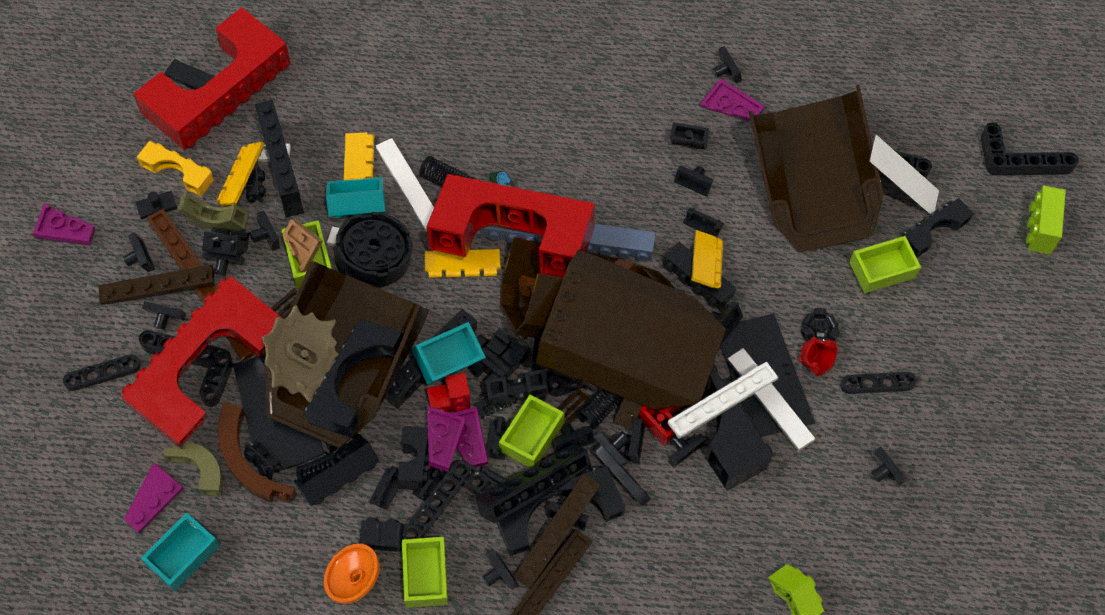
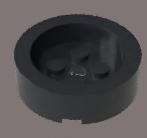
(379, 264)

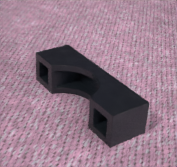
(953, 216)
(679, 262)

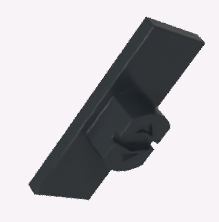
(187, 74)

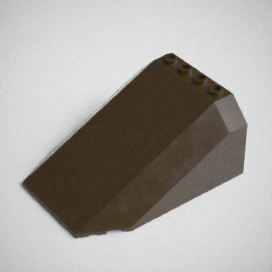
(819, 171)
(530, 314)
(629, 335)
(366, 384)

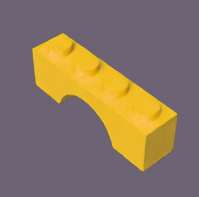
(156, 158)

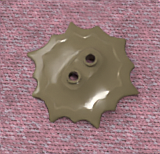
(295, 339)

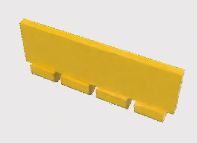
(358, 156)
(239, 174)
(707, 259)
(476, 261)

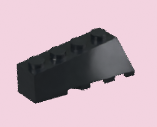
(351, 462)

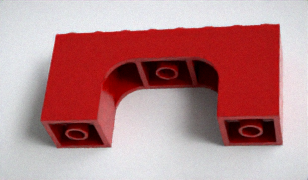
(192, 113)
(472, 204)
(156, 394)

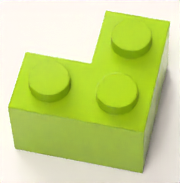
(797, 591)

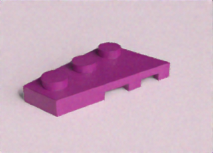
(731, 101)
(443, 436)
(471, 441)

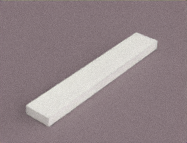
(406, 181)
(722, 400)
(774, 404)

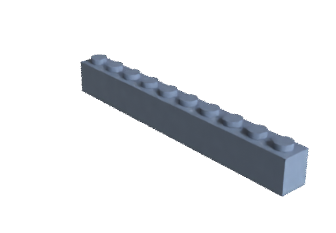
(604, 240)

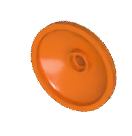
(351, 573)

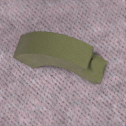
(208, 216)
(211, 476)

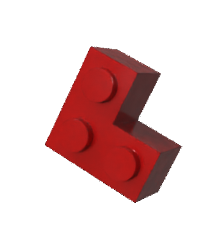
(452, 395)
(657, 422)

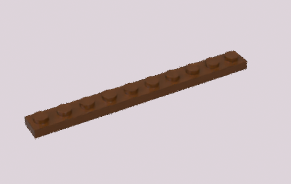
(185, 260)

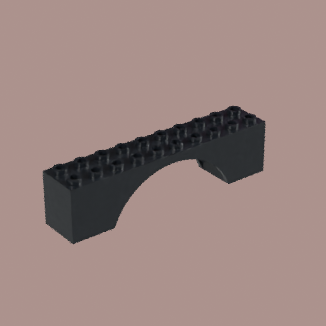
(737, 448)

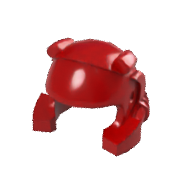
(819, 355)

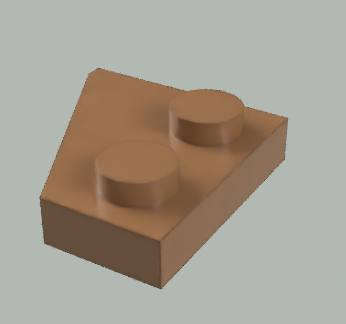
(302, 243)

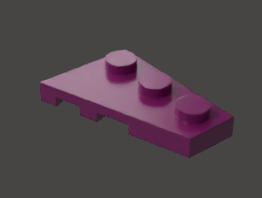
(59, 227)
(153, 496)

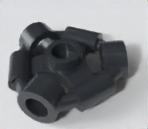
(819, 326)

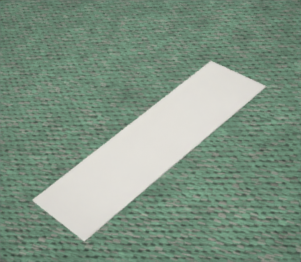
(904, 175)

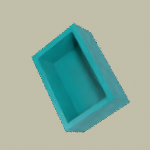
(355, 196)
(448, 353)
(180, 552)

